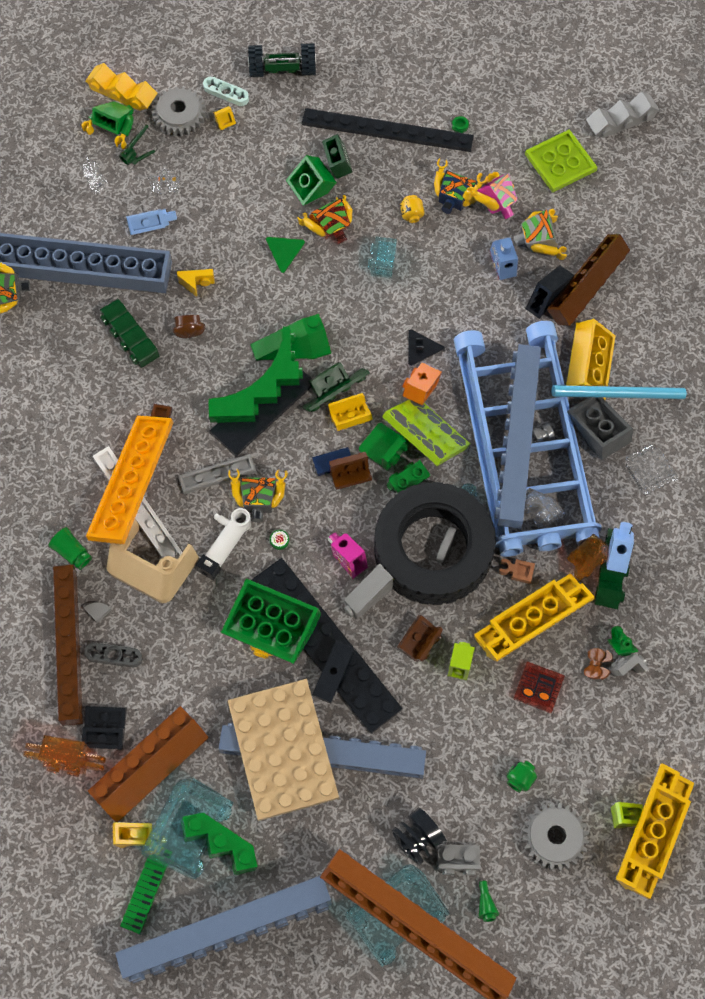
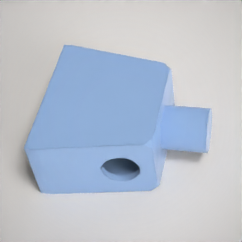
(620, 548)

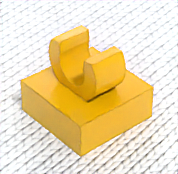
(224, 118)

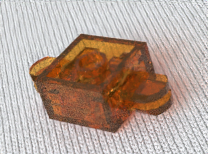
(64, 755)

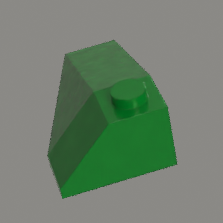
(310, 341)

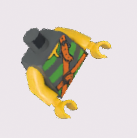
(10, 288)
(258, 494)

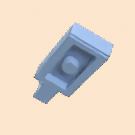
(150, 220)

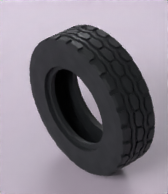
(443, 502)

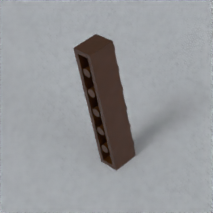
(588, 279)

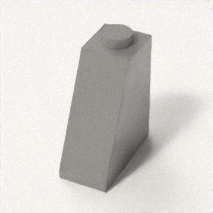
(368, 592)

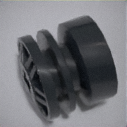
(421, 834)

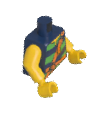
(451, 187)

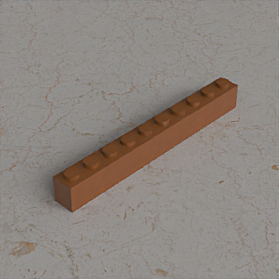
(418, 927)

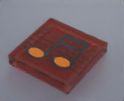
(539, 687)

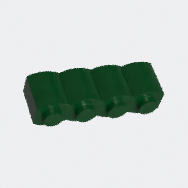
(129, 333)

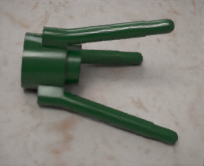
(129, 154)

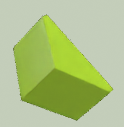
(626, 814)

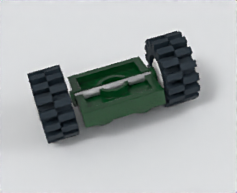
(281, 61)

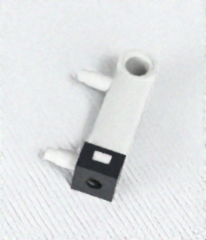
(211, 562)

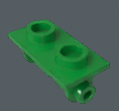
(621, 643)

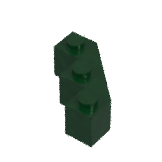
(609, 586)

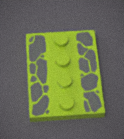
(426, 431)

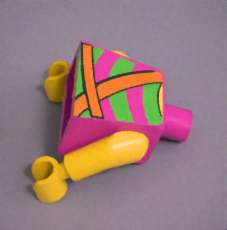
(495, 195)

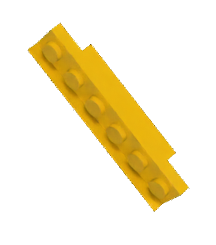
(532, 616)
(656, 832)

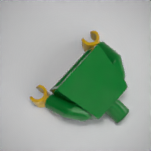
(111, 117)

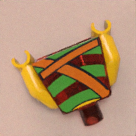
(330, 220)

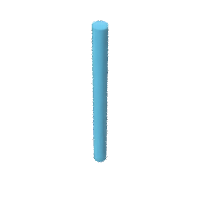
(618, 392)

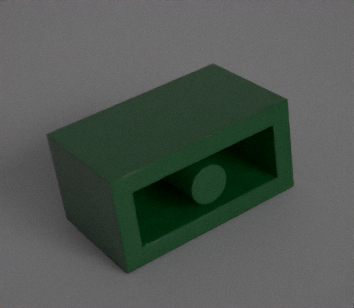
(337, 156)

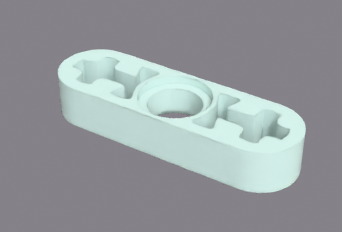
(222, 85)

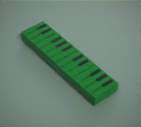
(143, 896)

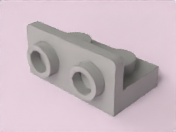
(459, 858)

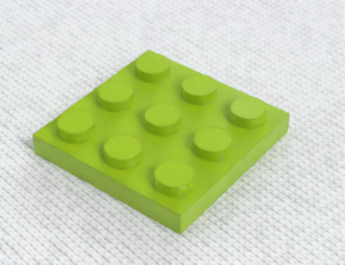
(561, 161)

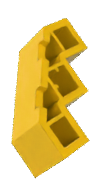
(120, 87)

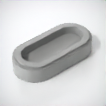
(446, 545)

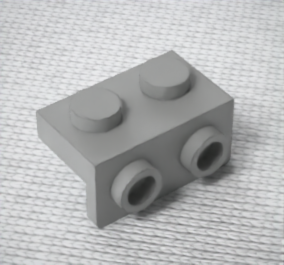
(623, 665)

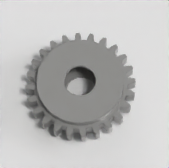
(182, 122)
(551, 853)

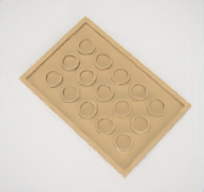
(283, 749)

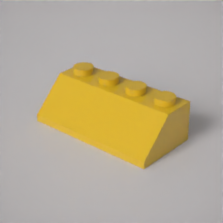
(591, 355)

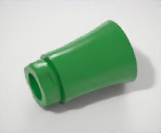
(70, 548)

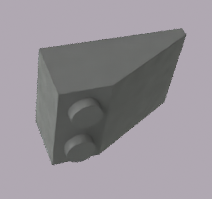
(601, 426)

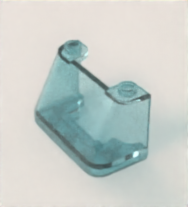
(166, 839)
(380, 938)

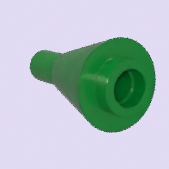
(487, 907)

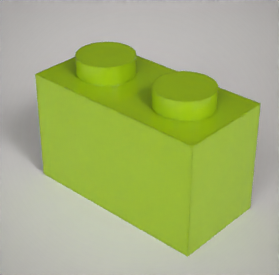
(461, 660)

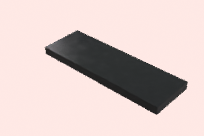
(239, 435)

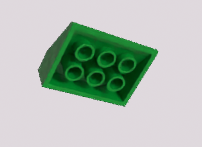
(271, 621)

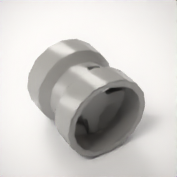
(543, 434)

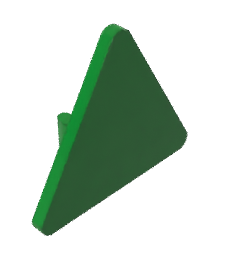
(284, 250)

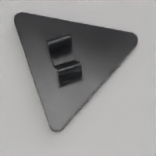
(421, 347)

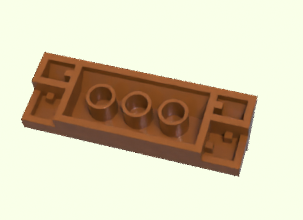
(148, 764)

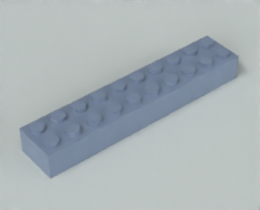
(86, 263)
(222, 929)

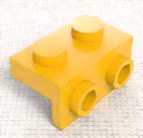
(349, 412)

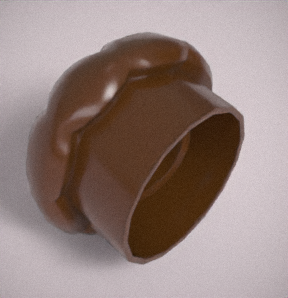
(188, 326)

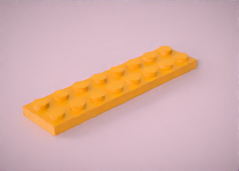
(129, 480)

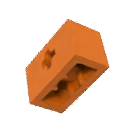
(421, 383)

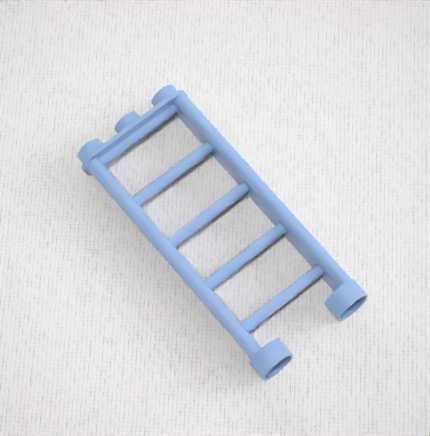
(544, 335)

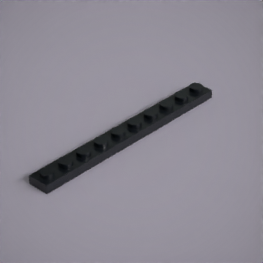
(387, 130)

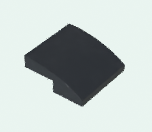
(104, 727)

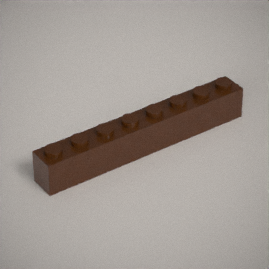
(67, 645)

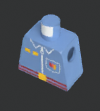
(504, 253)

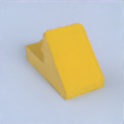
(192, 278)
(130, 834)

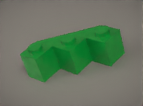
(220, 841)

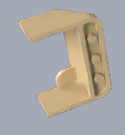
(156, 581)

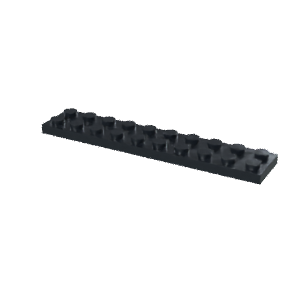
(359, 685)

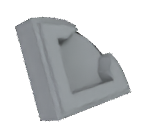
(97, 610)

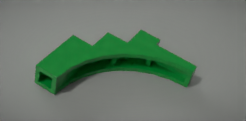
(244, 404)

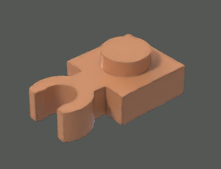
(520, 571)

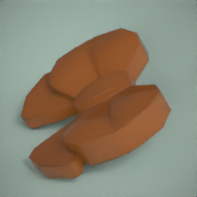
(597, 657)

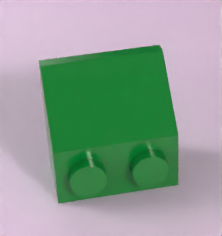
(310, 180)

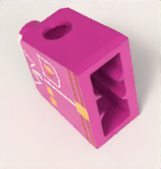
(348, 554)

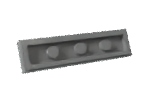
(216, 474)

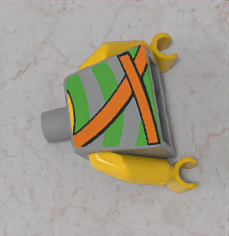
(540, 234)

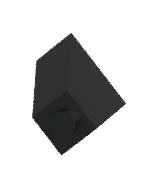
(547, 290)

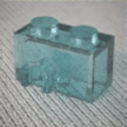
(383, 257)

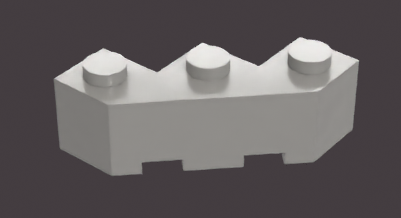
(623, 115)

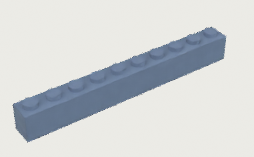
(519, 436)
(354, 754)

